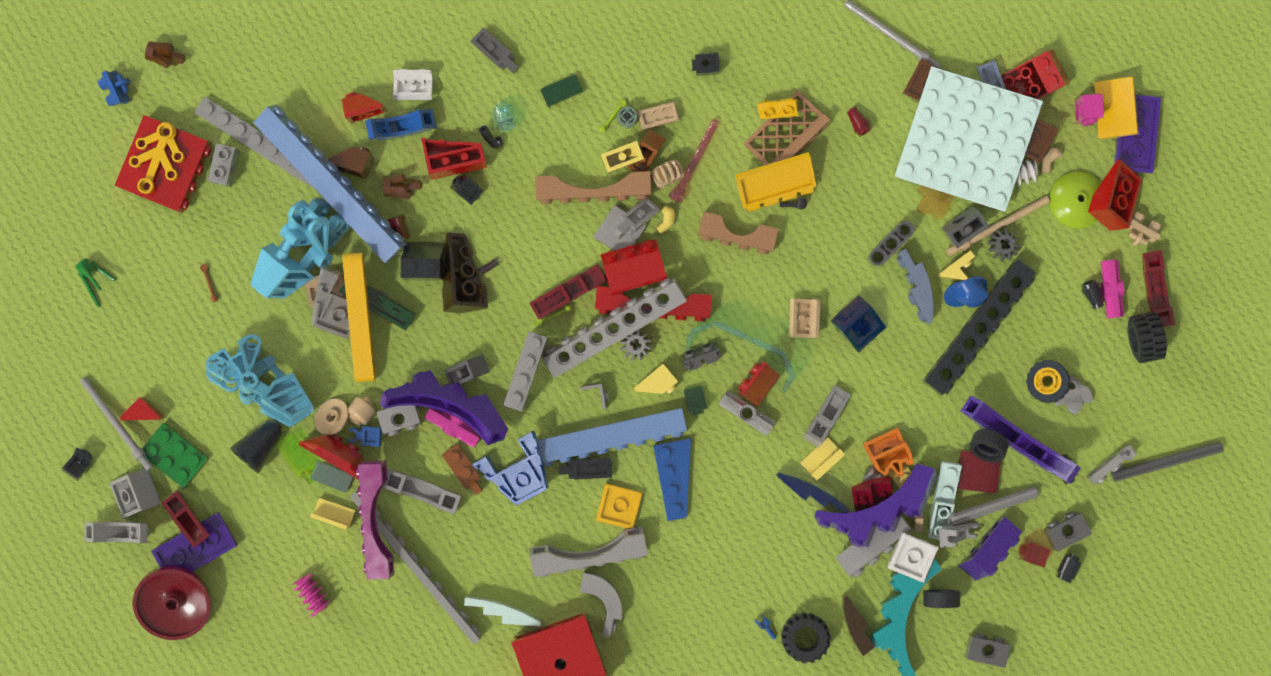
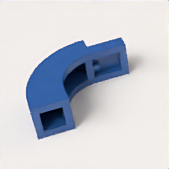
(401, 126)

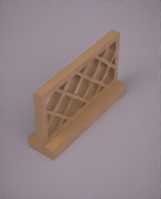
(801, 141)

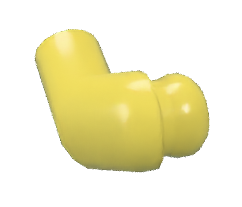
(668, 219)

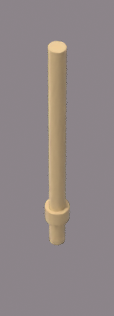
(1000, 224)

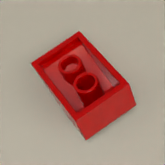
(1116, 197)

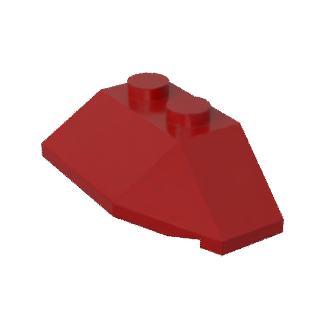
(335, 452)

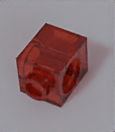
(1033, 553)

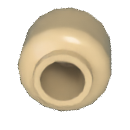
(361, 410)

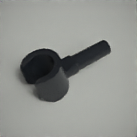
(800, 203)

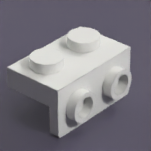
(412, 84)

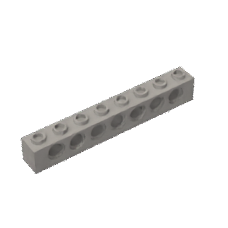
(593, 346)

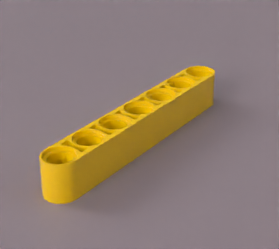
(359, 317)

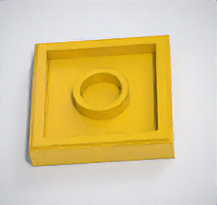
(619, 506)

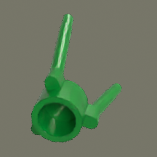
(86, 270)

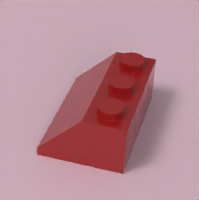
(633, 266)

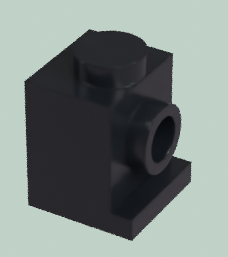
(713, 67)

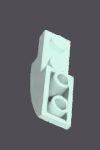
(943, 497)

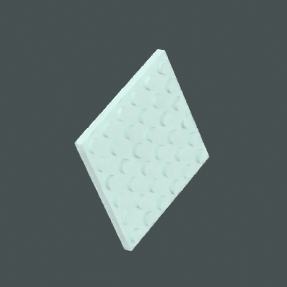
(968, 139)

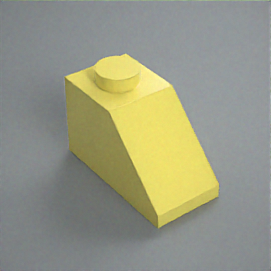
(622, 157)
(658, 382)

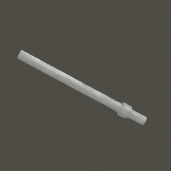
(891, 34)
(138, 453)

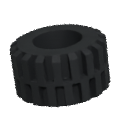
(1147, 337)
(808, 654)

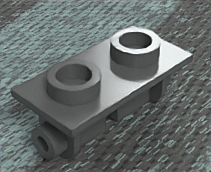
(692, 358)

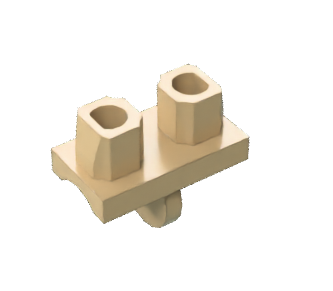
(1141, 233)

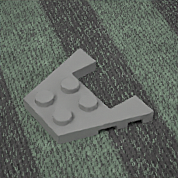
(331, 309)

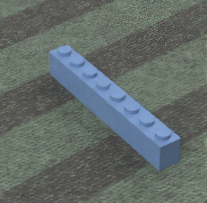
(612, 435)

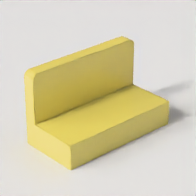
(822, 459)
(333, 513)

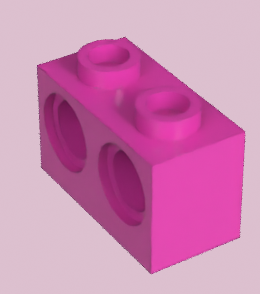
(1089, 109)

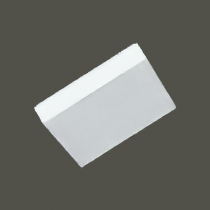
(912, 557)

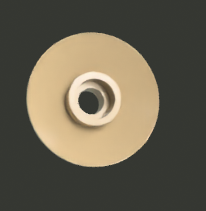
(331, 416)

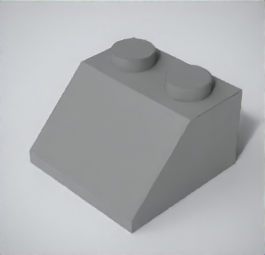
(135, 493)

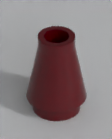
(859, 122)

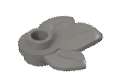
(1074, 398)

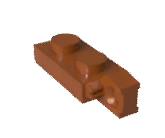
(463, 468)

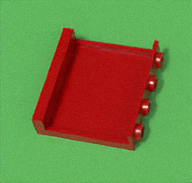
(166, 192)

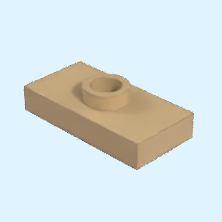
(658, 115)

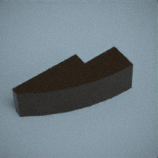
(856, 626)

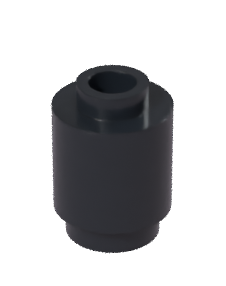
(1069, 568)

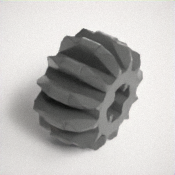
(1006, 252)

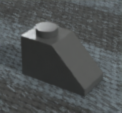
(467, 370)

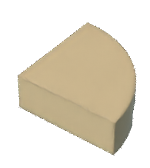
(918, 524)

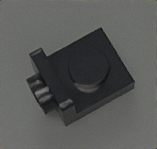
(466, 188)

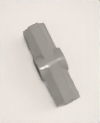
(757, 420)

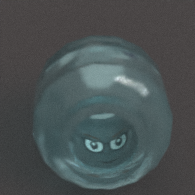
(504, 116)

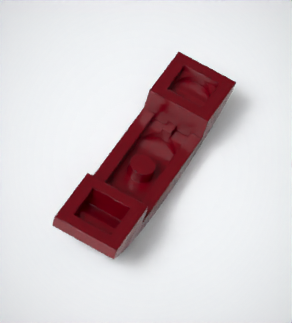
(1156, 286)

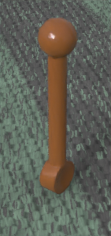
(214, 298)

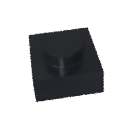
(78, 464)

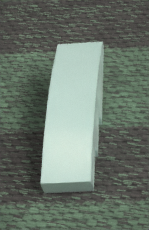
(509, 613)

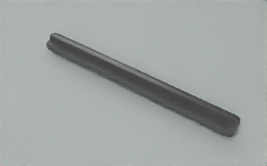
(1167, 461)

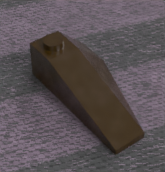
(461, 279)

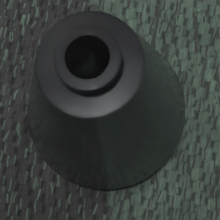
(258, 445)

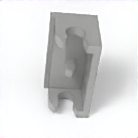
(951, 534)

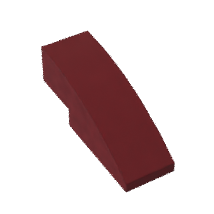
(185, 518)

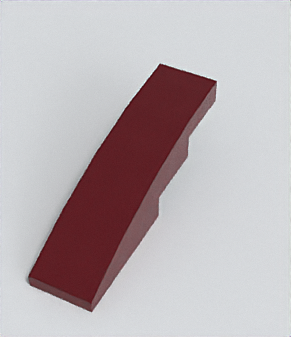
(568, 291)

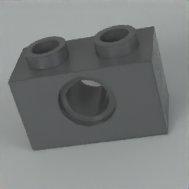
(964, 227)
(1078, 526)
(996, 657)

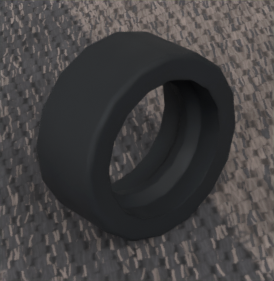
(991, 438)
(941, 598)

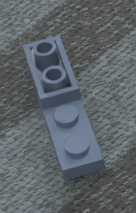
(921, 293)

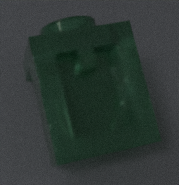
(695, 400)

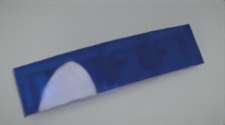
(806, 489)

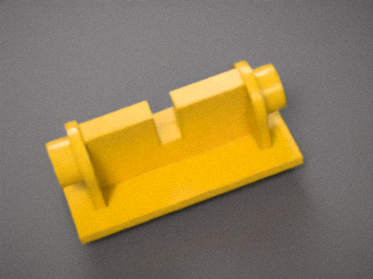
(778, 109)

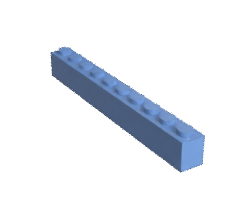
(330, 183)

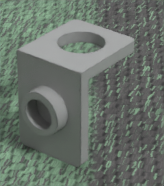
(604, 396)

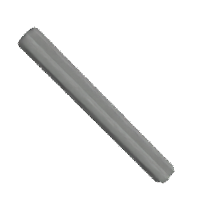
(993, 506)

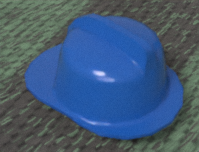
(967, 292)

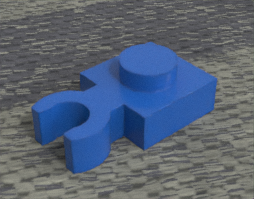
(368, 435)

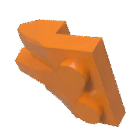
(889, 452)

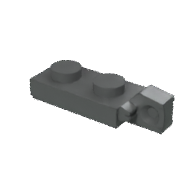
(494, 50)

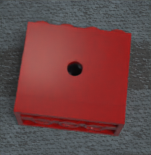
(564, 640)

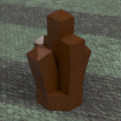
(163, 54)
(400, 186)

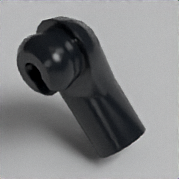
(488, 137)

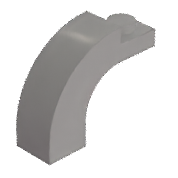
(116, 531)
(602, 588)

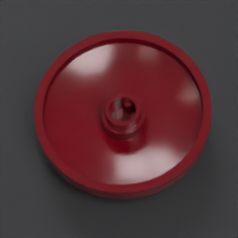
(172, 603)

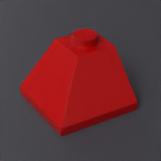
(360, 107)

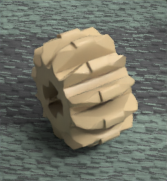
(667, 174)

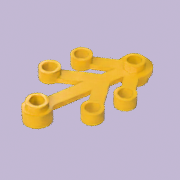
(157, 155)

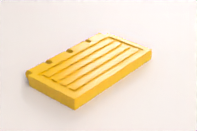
(776, 181)

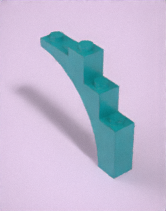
(897, 608)

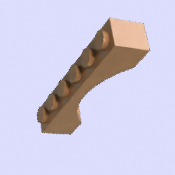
(633, 185)

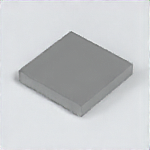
(607, 229)

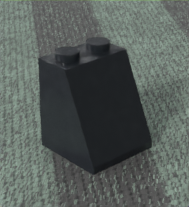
(423, 261)

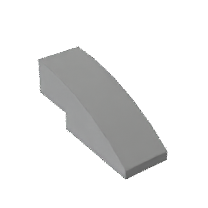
(826, 416)

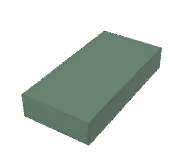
(331, 476)

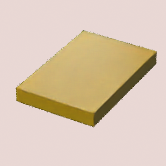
(1118, 108)

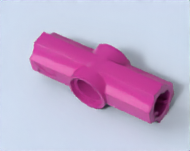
(1112, 288)
(453, 426)

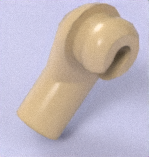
(1049, 157)

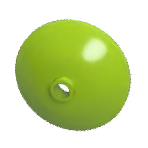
(1065, 202)

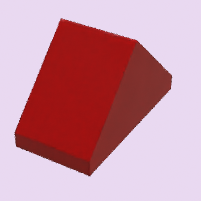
(141, 410)

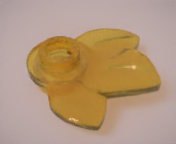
(931, 202)

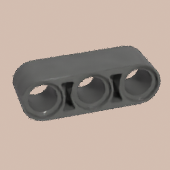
(899, 241)

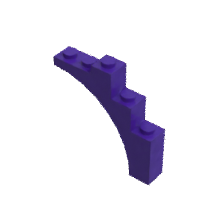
(451, 398)
(1020, 441)
(885, 516)

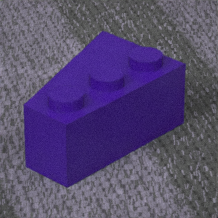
(991, 549)

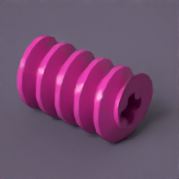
(311, 594)

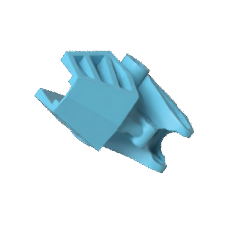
(278, 274)
(281, 401)

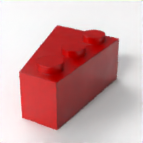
(452, 158)

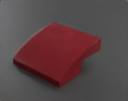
(978, 474)
(871, 492)

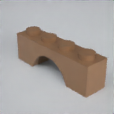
(713, 228)

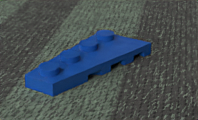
(673, 471)

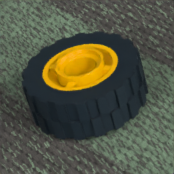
(1045, 369)

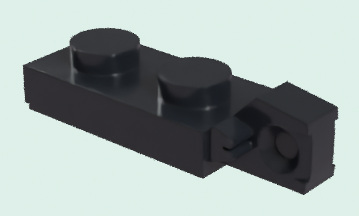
(587, 469)

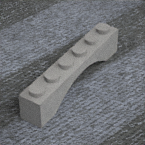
(551, 560)

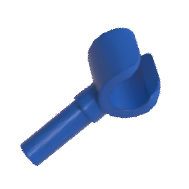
(765, 625)

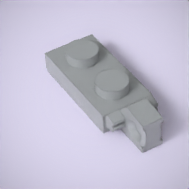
(636, 218)
(1112, 463)

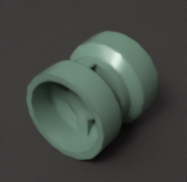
(626, 120)

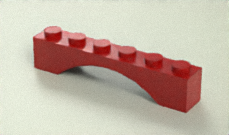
(696, 306)

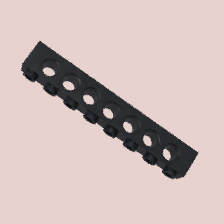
(1017, 270)

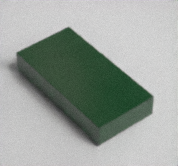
(561, 90)

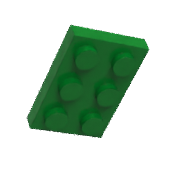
(174, 455)

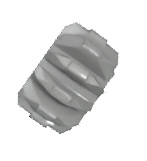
(630, 348)

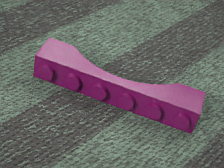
(378, 559)

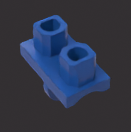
(117, 86)

